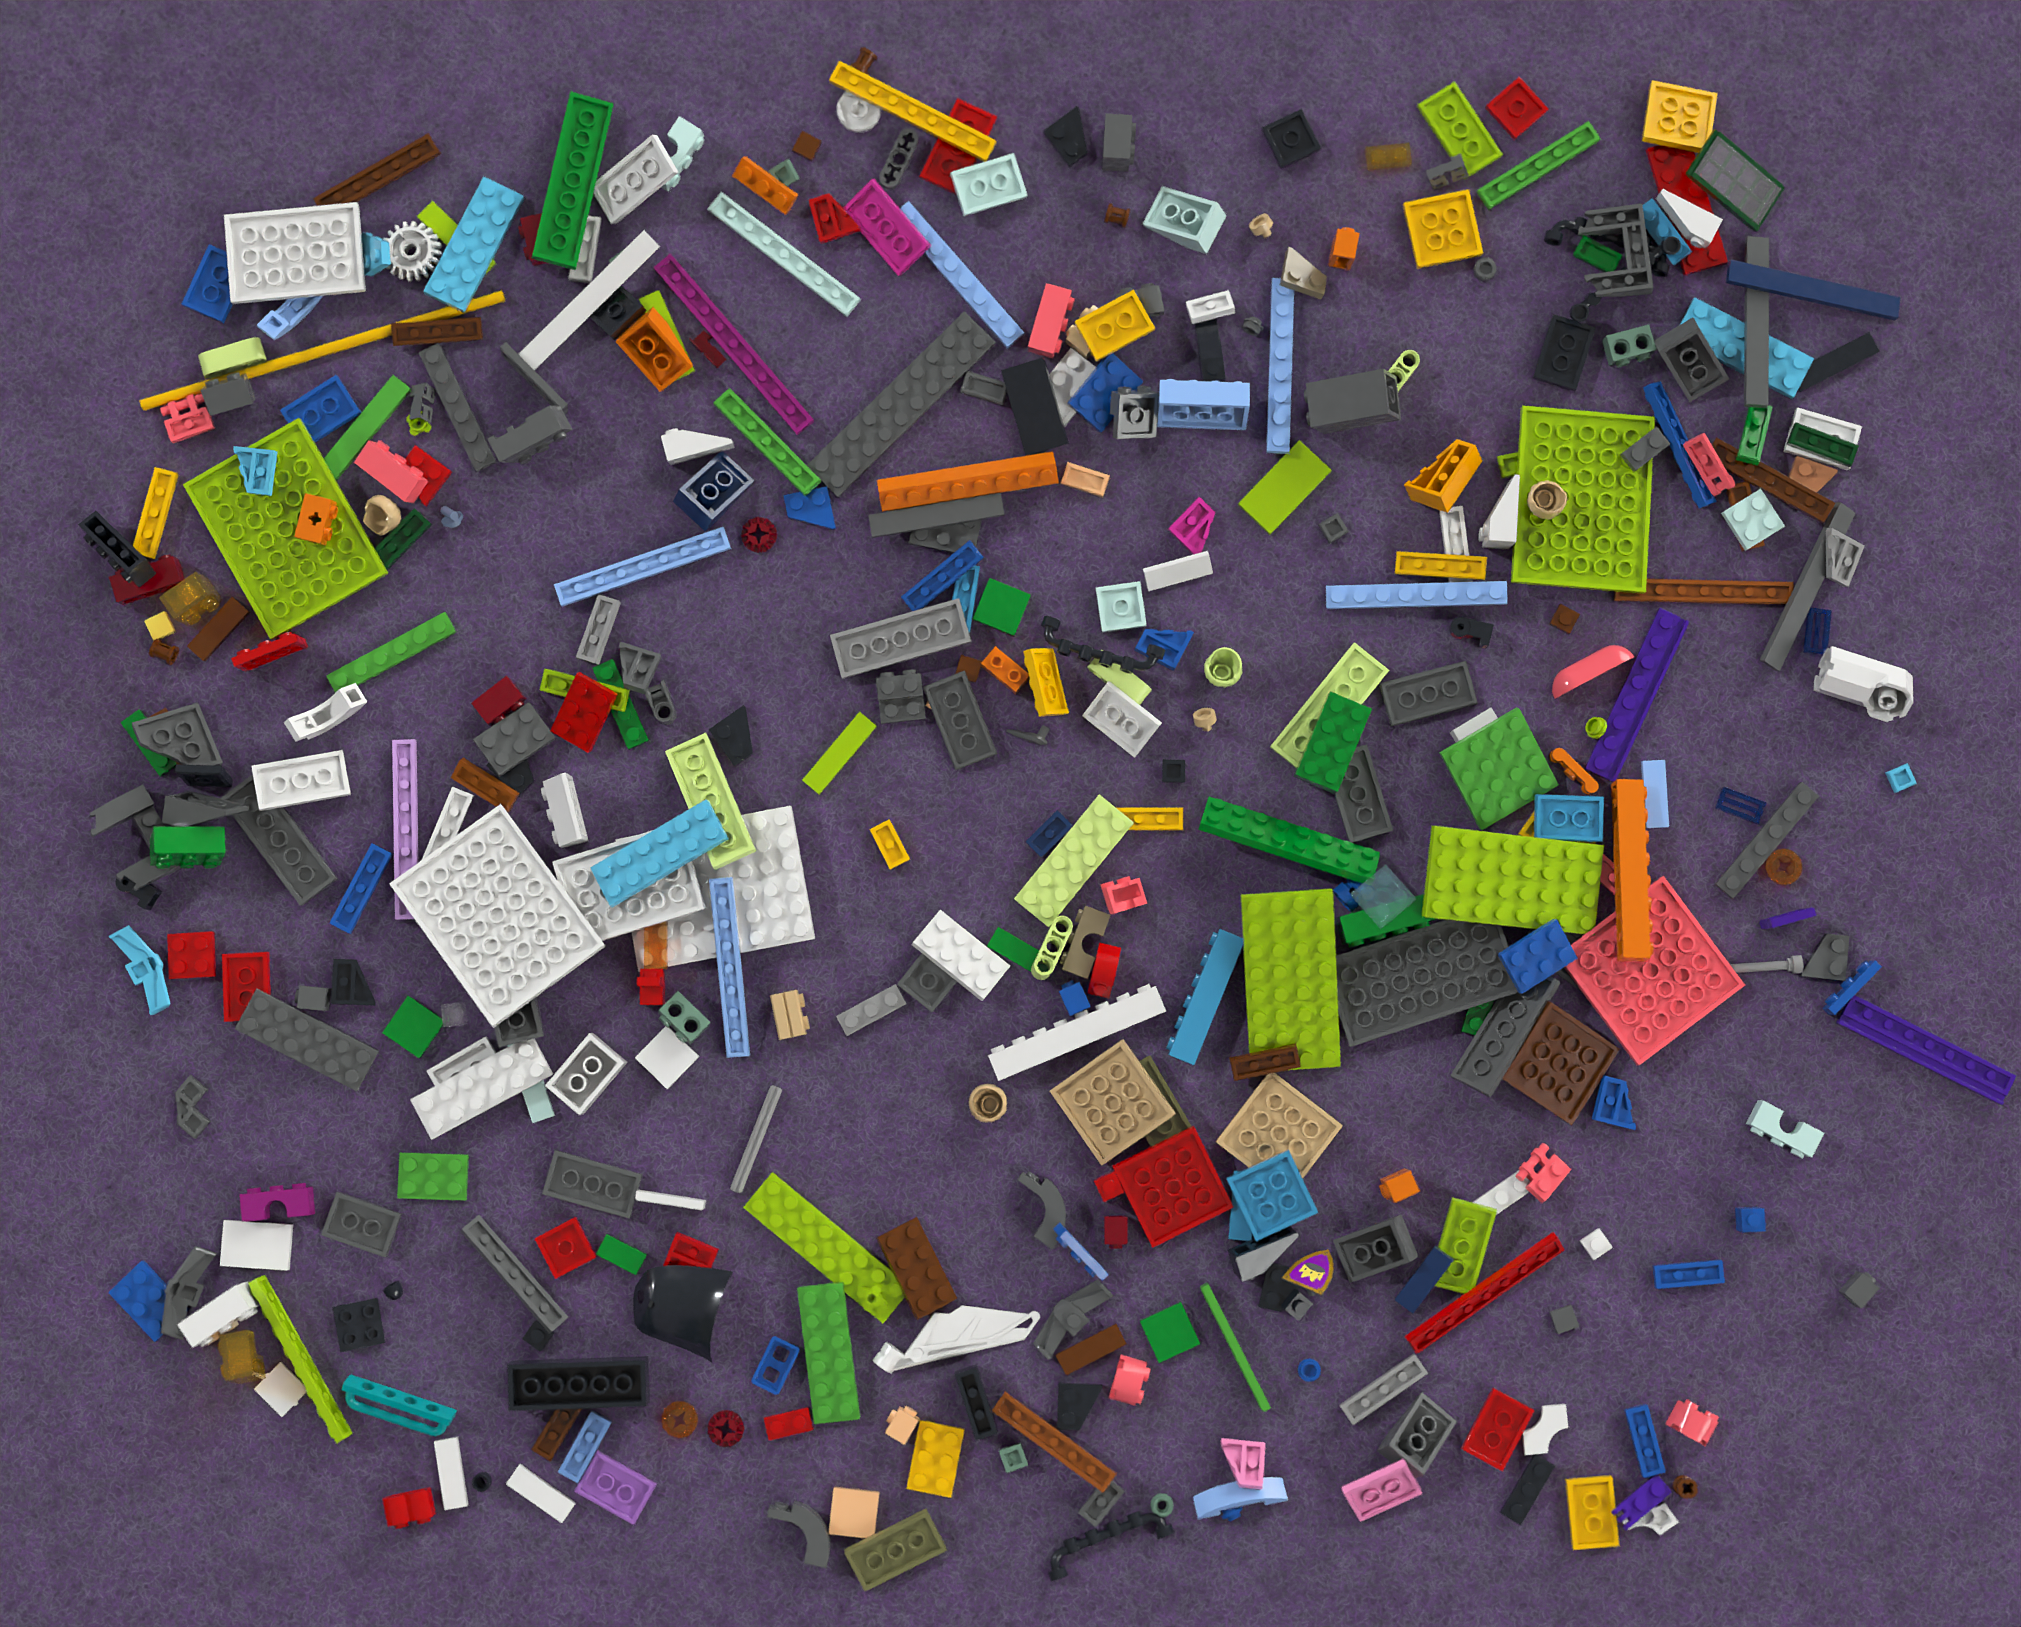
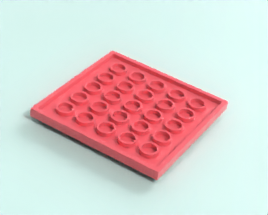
(1666, 994)

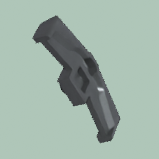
(184, 1290)
(1069, 1316)

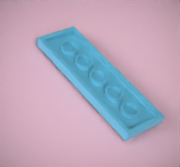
(473, 244)
(1726, 339)
(659, 853)

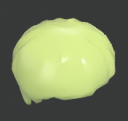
(1223, 667)

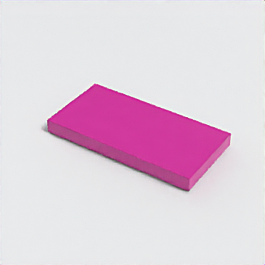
(887, 227)

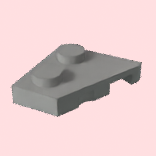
(1841, 557)

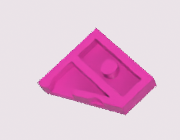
(1193, 526)

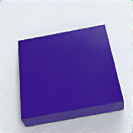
(1786, 918)

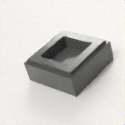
(1333, 528)
(1563, 1319)

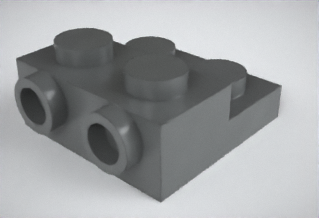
(1134, 412)
(900, 697)

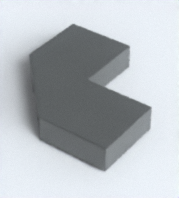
(188, 1116)

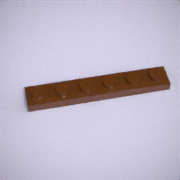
(381, 173)
(1775, 483)

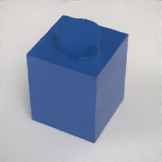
(1074, 997)
(1750, 1219)

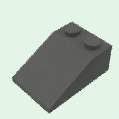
(1691, 359)
(195, 808)
(521, 1025)
(1375, 1248)
(1418, 1435)

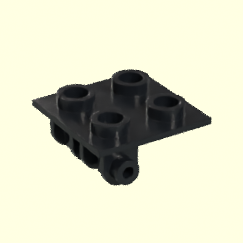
(358, 1325)

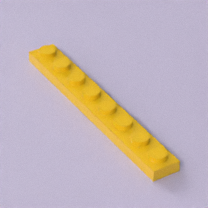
(912, 111)

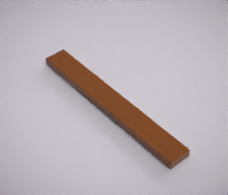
(1711, 592)

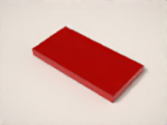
(948, 158)

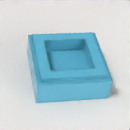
(1900, 778)

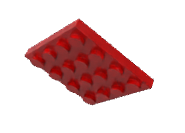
(1172, 1186)

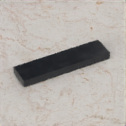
(1839, 360)

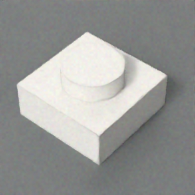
(1595, 1244)

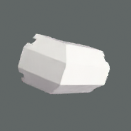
(1865, 682)

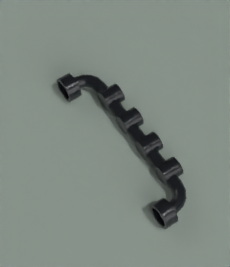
(1554, 238)
(1580, 311)
(1105, 657)
(1113, 1529)

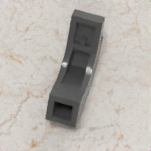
(1054, 1207)
(813, 1527)

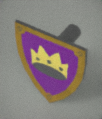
(1312, 1272)

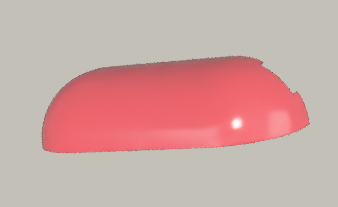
(1589, 668)

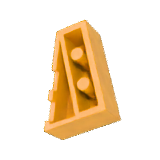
(1446, 477)

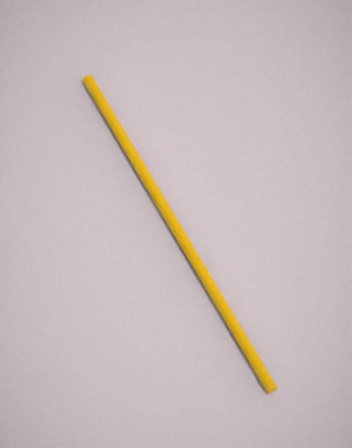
(320, 351)

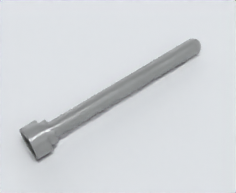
(1792, 964)

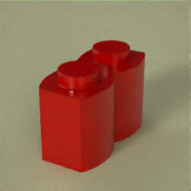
(409, 1507)

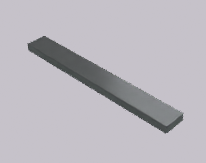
(1756, 330)
(1804, 591)

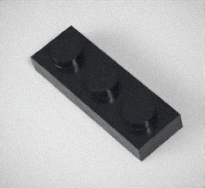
(1527, 1489)

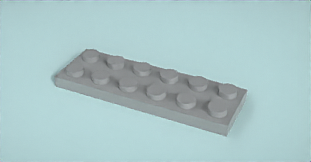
(900, 638)

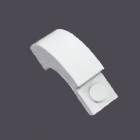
(327, 715)

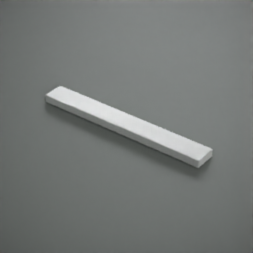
(589, 300)

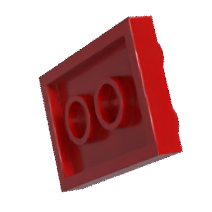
(269, 651)
(583, 712)
(241, 978)
(1497, 1429)

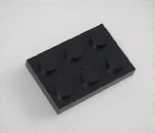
(1563, 352)

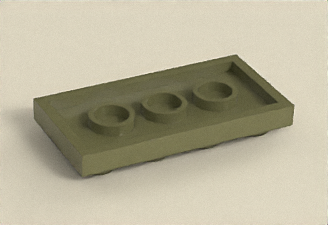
(1174, 1124)
(895, 1549)

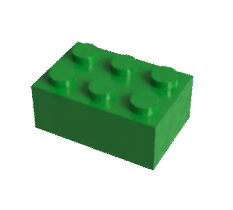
(187, 846)

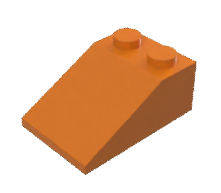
(655, 349)

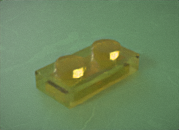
(1388, 156)

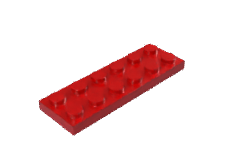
(1669, 172)

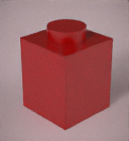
(1109, 1186)

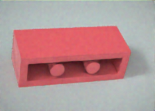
(1050, 321)
(391, 471)

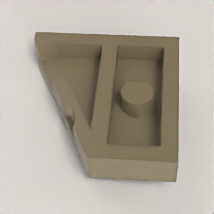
(1302, 275)

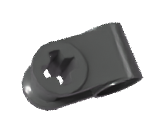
(659, 699)

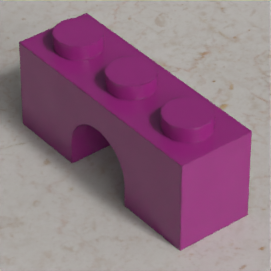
(256, 1204)

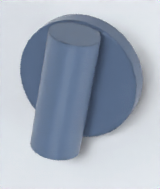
(452, 518)

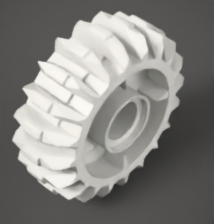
(425, 252)

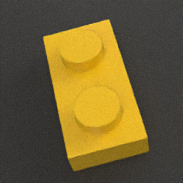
(889, 844)

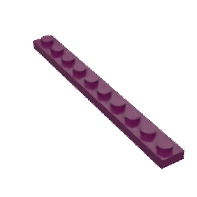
(733, 344)

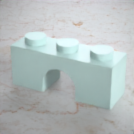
(688, 139)
(1801, 1140)

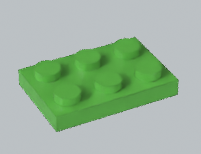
(433, 1176)

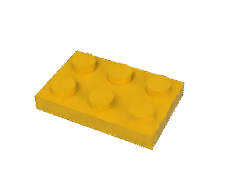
(1114, 325)
(1045, 682)
(935, 1458)
(1590, 1512)

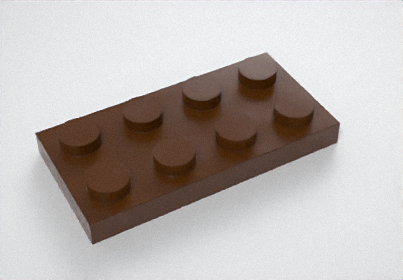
(916, 1268)

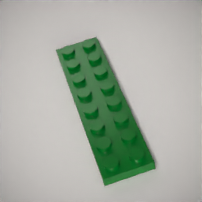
(572, 181)
(1289, 840)

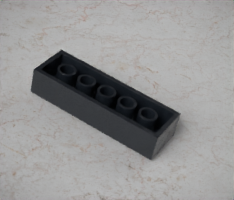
(578, 1383)

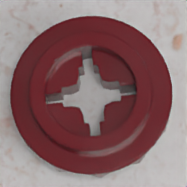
(766, 541)
(735, 1423)

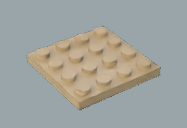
(1112, 1102)
(1278, 1120)

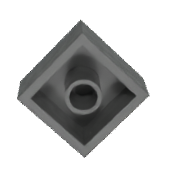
(1117, 146)

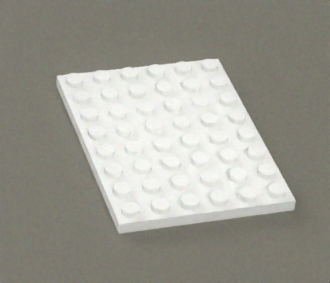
(767, 893)
(497, 915)

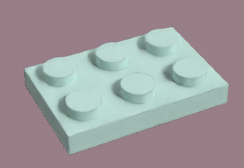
(988, 184)

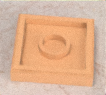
(853, 1512)

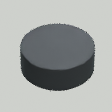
(1484, 269)

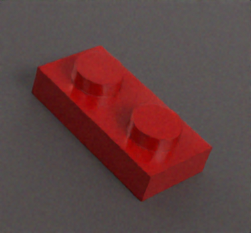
(788, 1423)

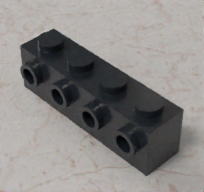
(118, 550)

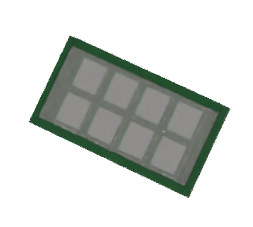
(1735, 180)

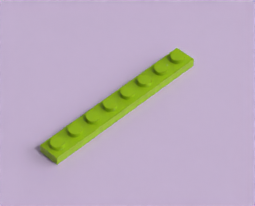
(300, 1358)

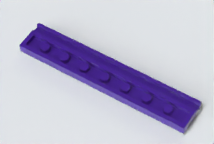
(1637, 695)
(1926, 1049)

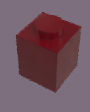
(1115, 1231)

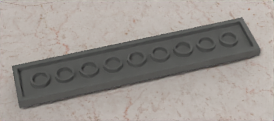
(901, 404)

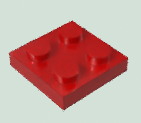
(1516, 108)
(191, 955)
(565, 1247)

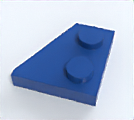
(813, 508)
(1172, 642)
(1613, 1103)

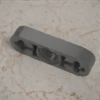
(895, 150)

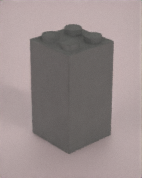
(1352, 401)

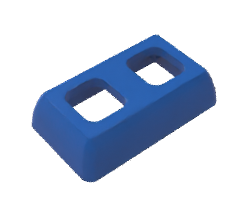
(768, 1360)

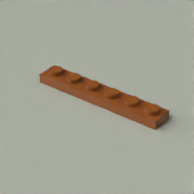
(1054, 1442)

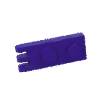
(1641, 1501)

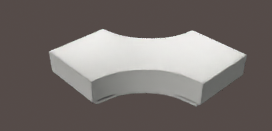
(1538, 1437)
(1658, 1518)

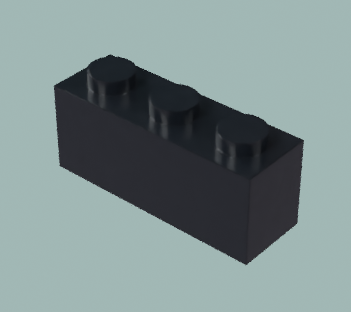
(976, 1402)

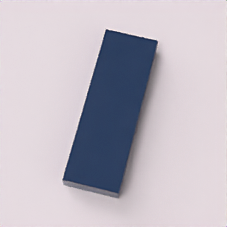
(1424, 1279)

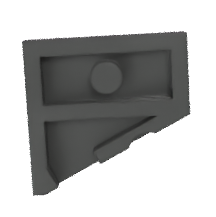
(637, 667)
(1829, 959)

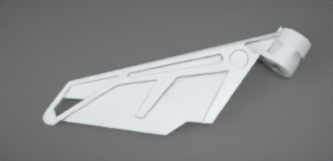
(956, 1334)

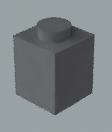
(313, 998)
(1859, 1289)

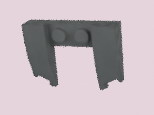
(1638, 275)
(138, 807)

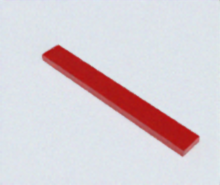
(1484, 1293)

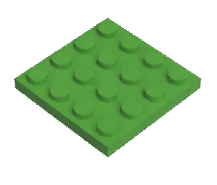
(1499, 768)

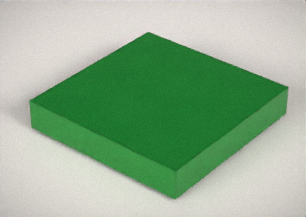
(1001, 607)
(413, 1027)
(1169, 1332)

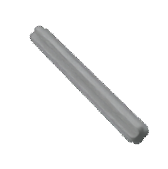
(756, 1139)

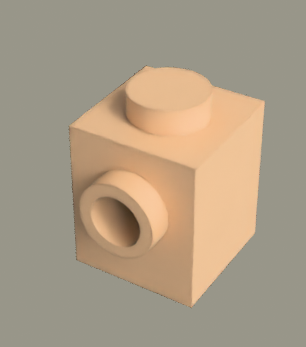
(901, 1423)

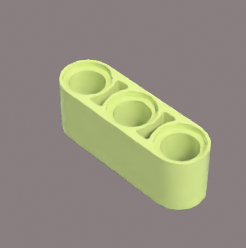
(232, 357)
(1403, 371)
(1127, 683)
(1059, 940)

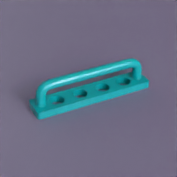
(357, 1386)

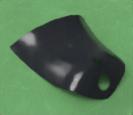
(684, 1305)

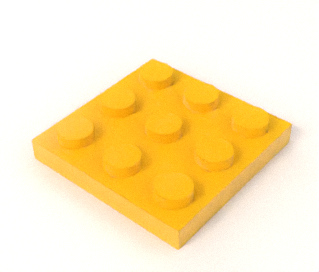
(1678, 116)
(1442, 229)

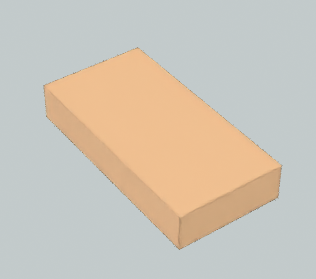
(1085, 479)

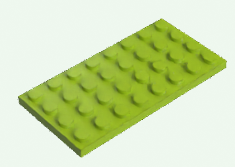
(1512, 880)
(1292, 974)

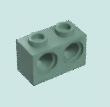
(1627, 341)
(688, 1014)

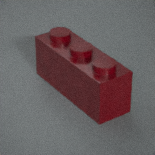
(168, 575)

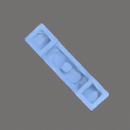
(287, 316)
(1231, 1495)

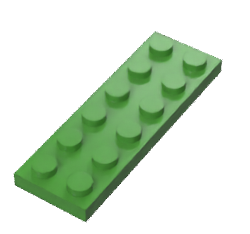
(828, 1352)

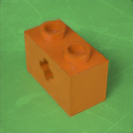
(1344, 248)
(313, 508)
(1005, 670)
(1398, 1185)

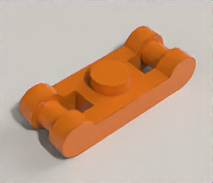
(1574, 770)

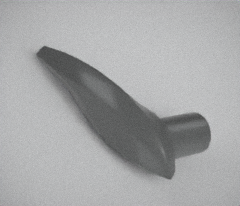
(1038, 738)

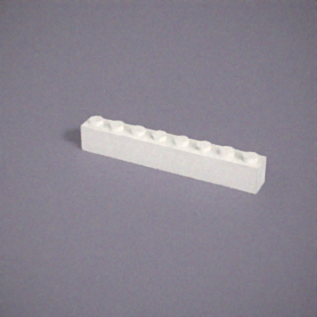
(1076, 1033)

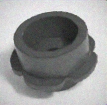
(1252, 326)

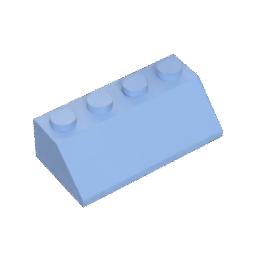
(1203, 404)

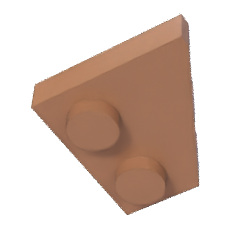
(1811, 473)

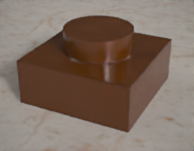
(1564, 619)

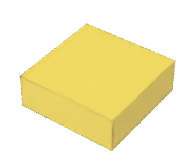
(160, 626)

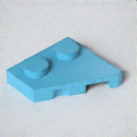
(375, 254)
(257, 469)

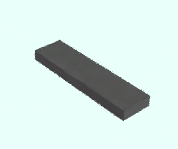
(532, 377)

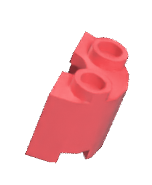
(1123, 895)
(1129, 1380)
(1692, 1422)

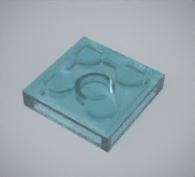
(1383, 896)

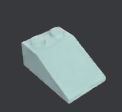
(1185, 219)

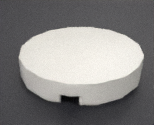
(857, 116)

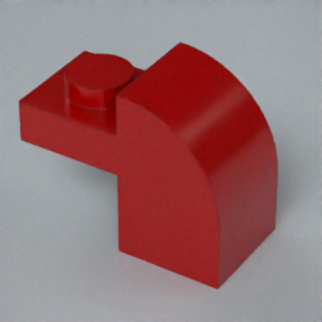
(1104, 970)
(651, 986)

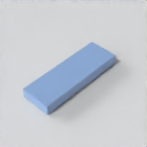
(1656, 802)

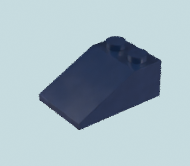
(712, 490)

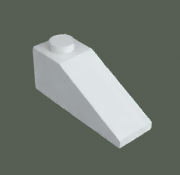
(1692, 221)
(688, 445)

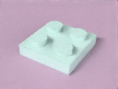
(1753, 519)
(1121, 607)

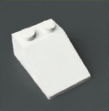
(1501, 525)

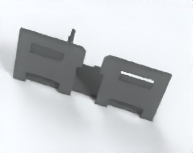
(1456, 162)
(417, 393)

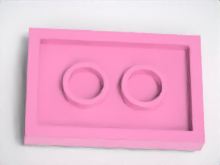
(1381, 1490)

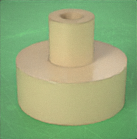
(1261, 225)
(1204, 718)

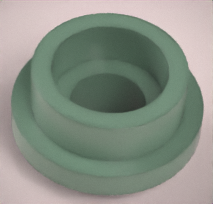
(1162, 1497)

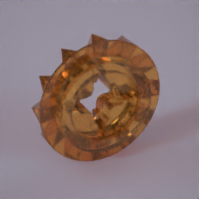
(1794, 869)
(690, 1418)

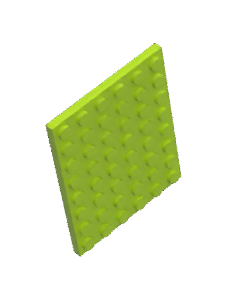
(1605, 524)
(279, 573)

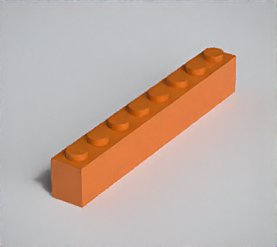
(967, 481)
(1630, 870)

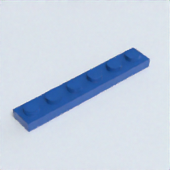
(1674, 433)

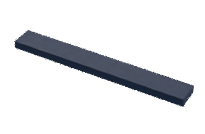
(1812, 290)

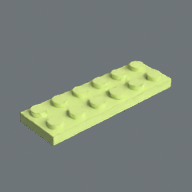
(1351, 677)
(702, 779)
(1073, 860)

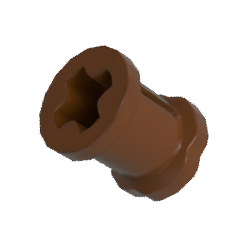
(864, 60)
(1116, 219)
(163, 651)
(1677, 1486)

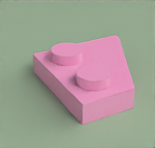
(1245, 1461)

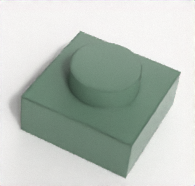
(785, 173)
(1013, 1457)

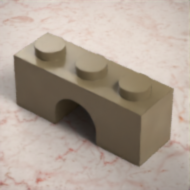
(1090, 922)

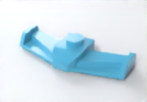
(144, 968)

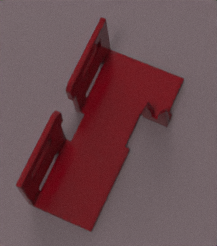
(710, 352)

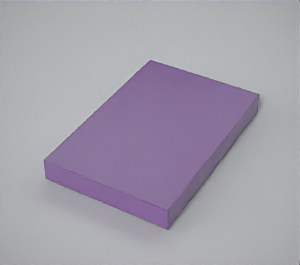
(615, 1487)

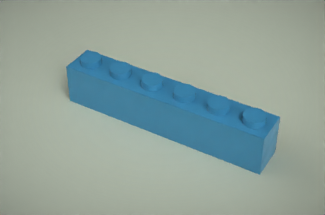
(1205, 997)

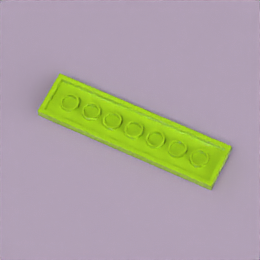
(823, 1244)

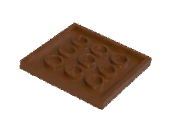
(1560, 1063)

